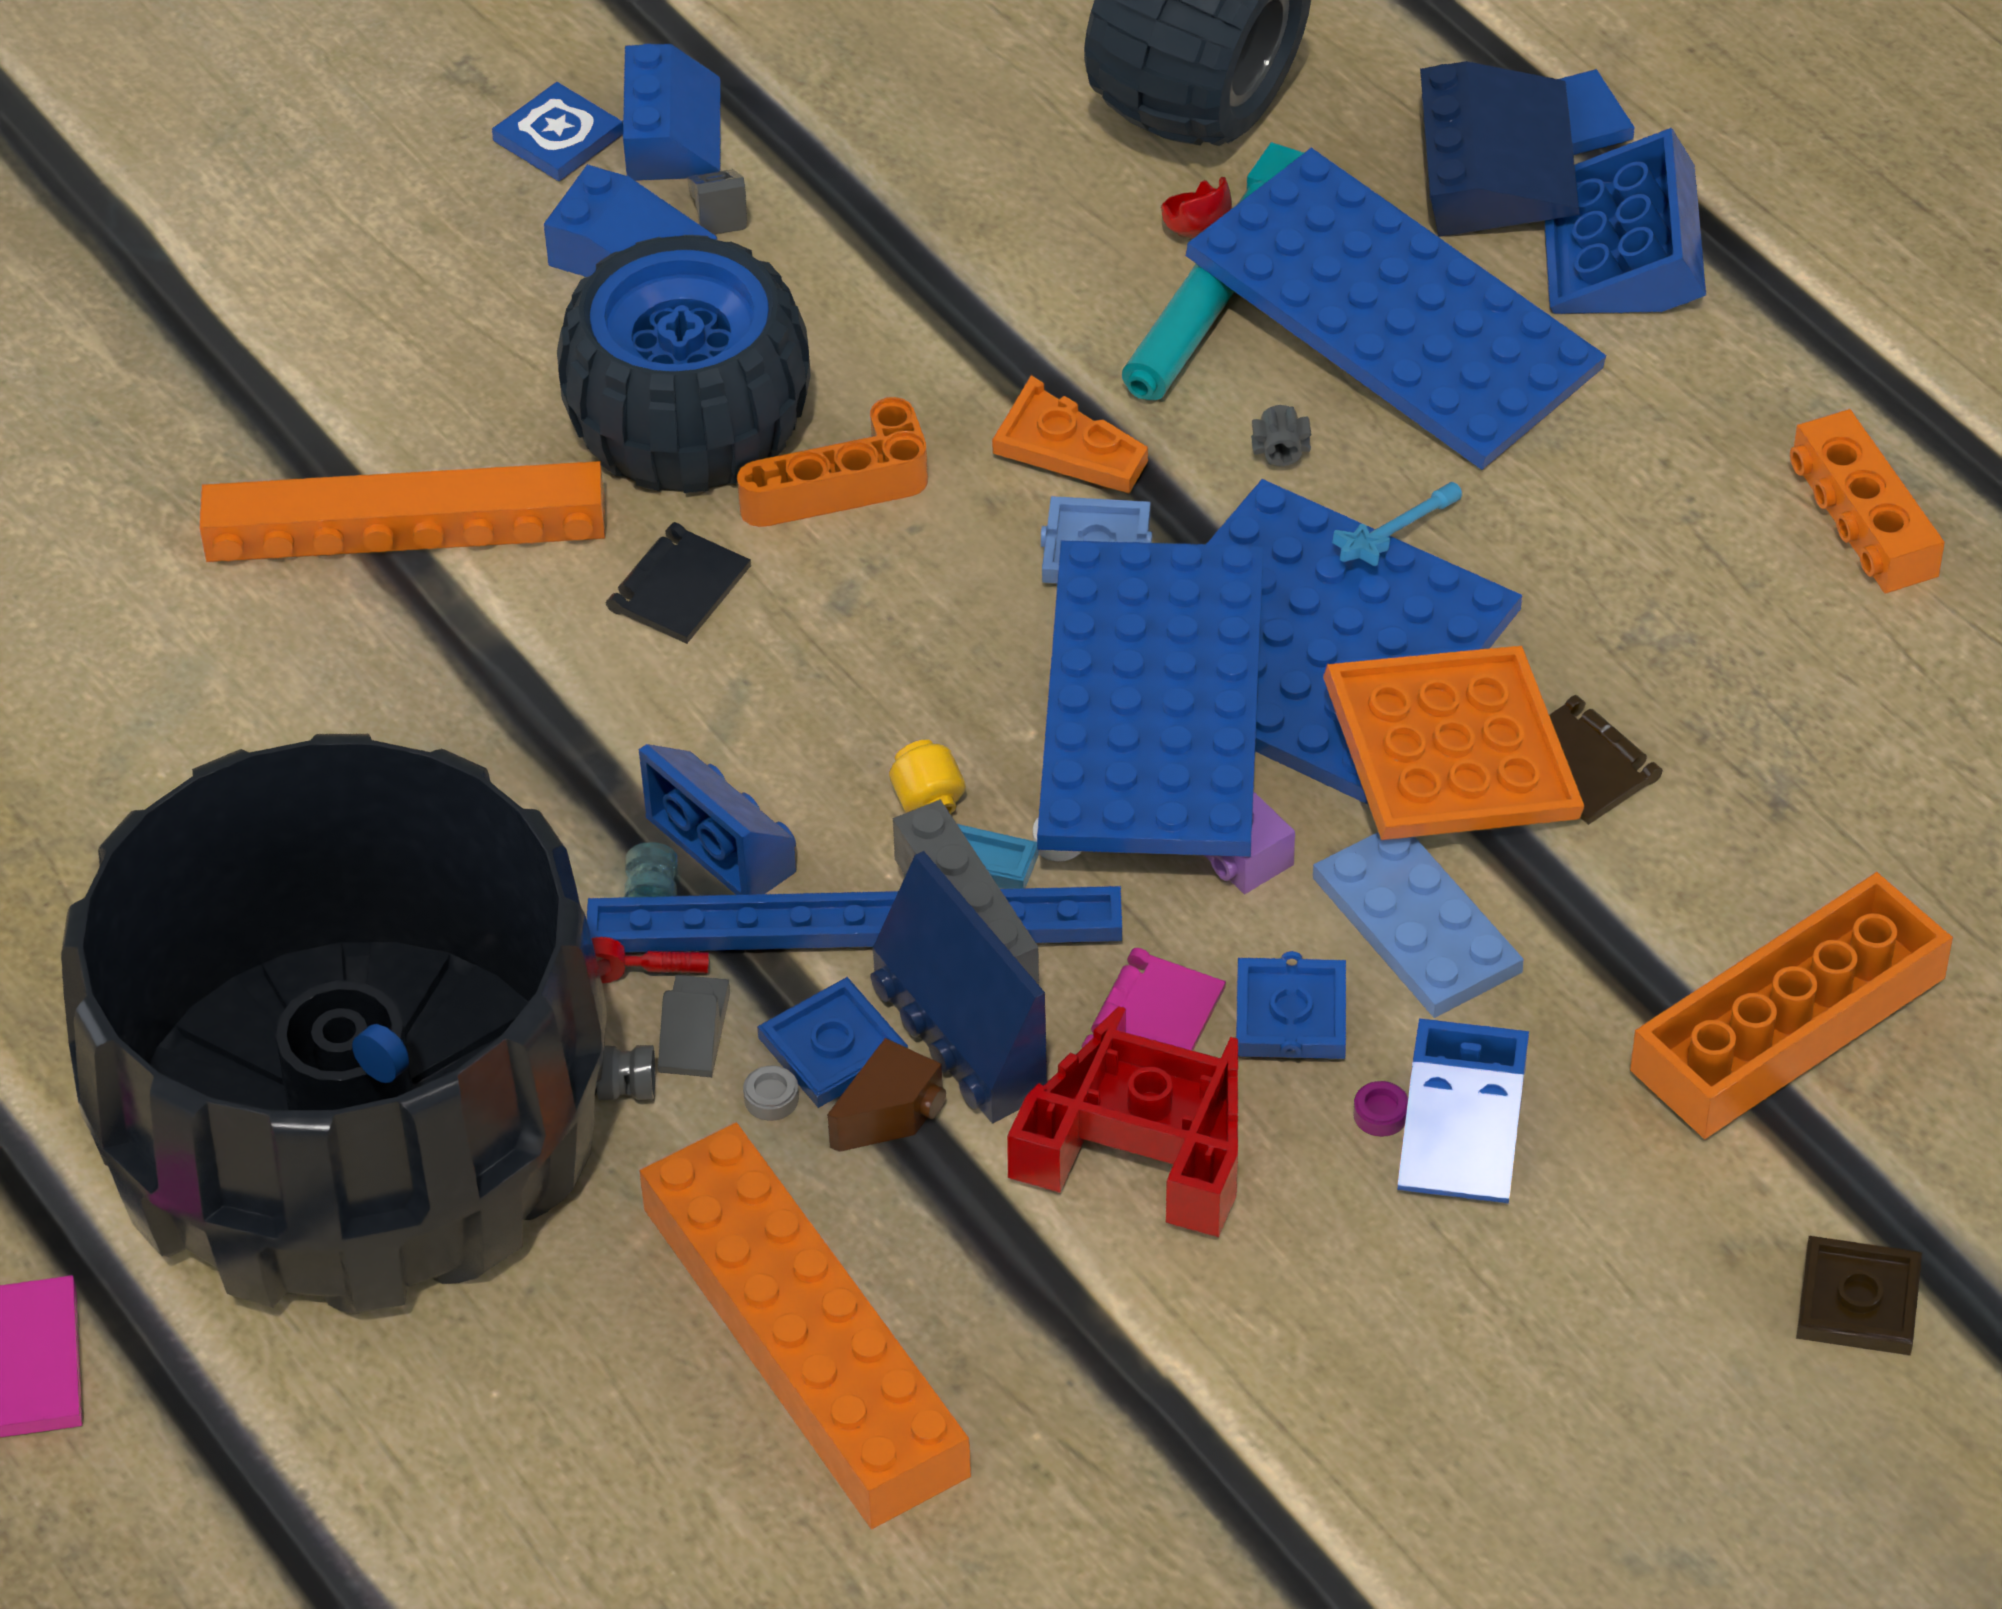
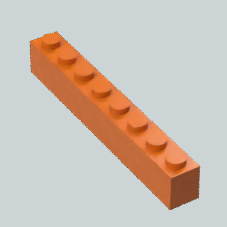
(402, 511)

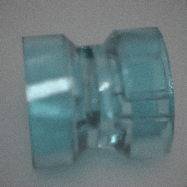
(651, 870)

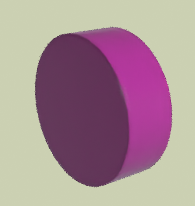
(1380, 1108)

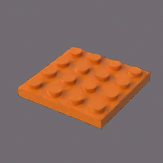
(1452, 742)

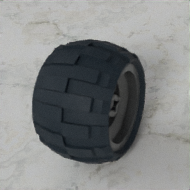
(1192, 64)

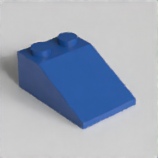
(607, 215)

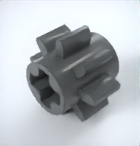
(1281, 435)

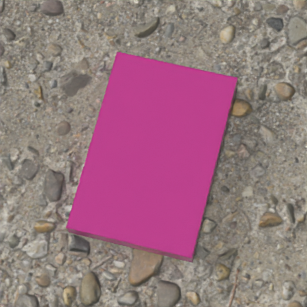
(39, 1357)

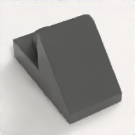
(719, 200)
(692, 1025)

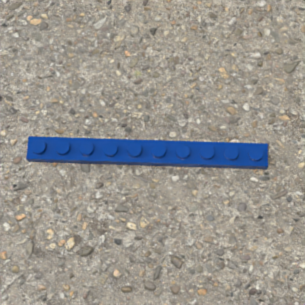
(828, 919)

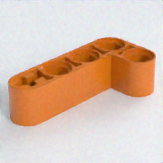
(841, 474)

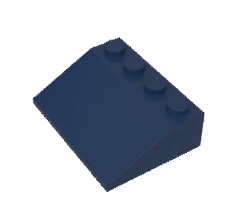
(1496, 147)
(961, 992)

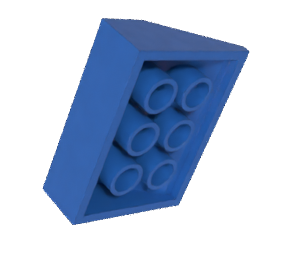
(1634, 233)

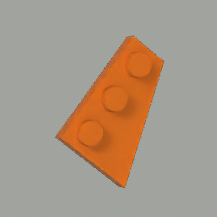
(1063, 440)

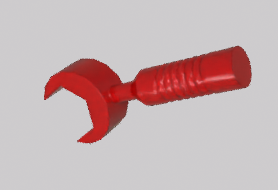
(614, 960)

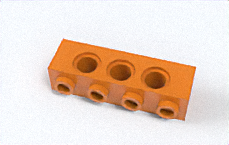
(1867, 501)

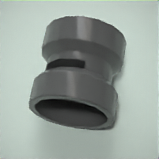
(628, 1073)

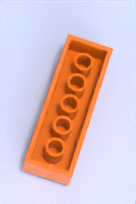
(1790, 1004)

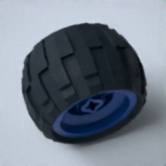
(683, 362)

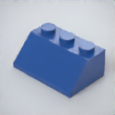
(669, 114)
(715, 821)

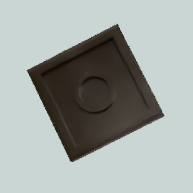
(1859, 1295)

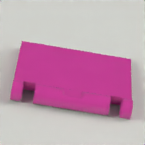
(1164, 1001)

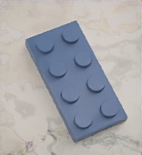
(1418, 920)

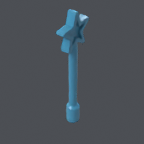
(1368, 545)

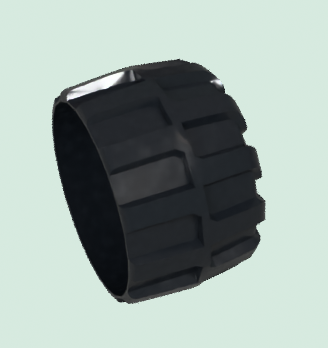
(245, 951)

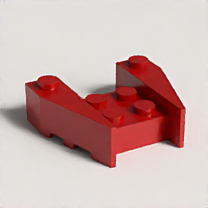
(1144, 1102)

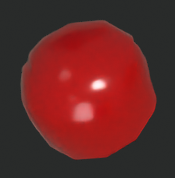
(1194, 212)

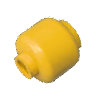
(926, 774)

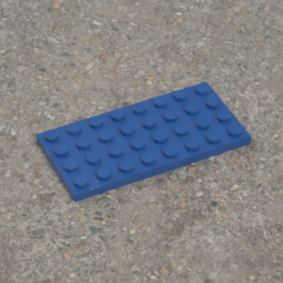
(1396, 307)
(1152, 699)

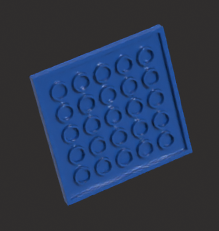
(1341, 613)

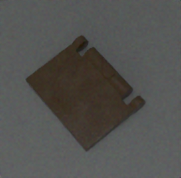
(1600, 759)

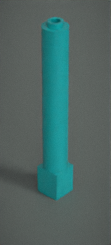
(1192, 307)

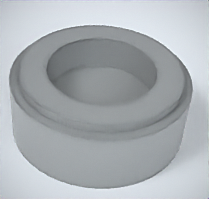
(771, 1093)

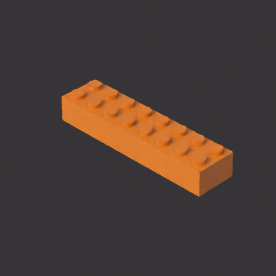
(806, 1325)

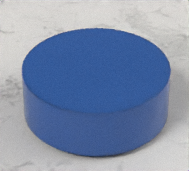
(380, 1053)

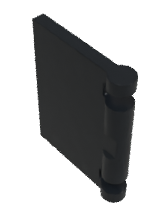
(678, 584)

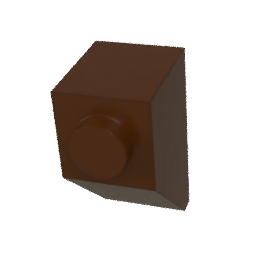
(887, 1098)

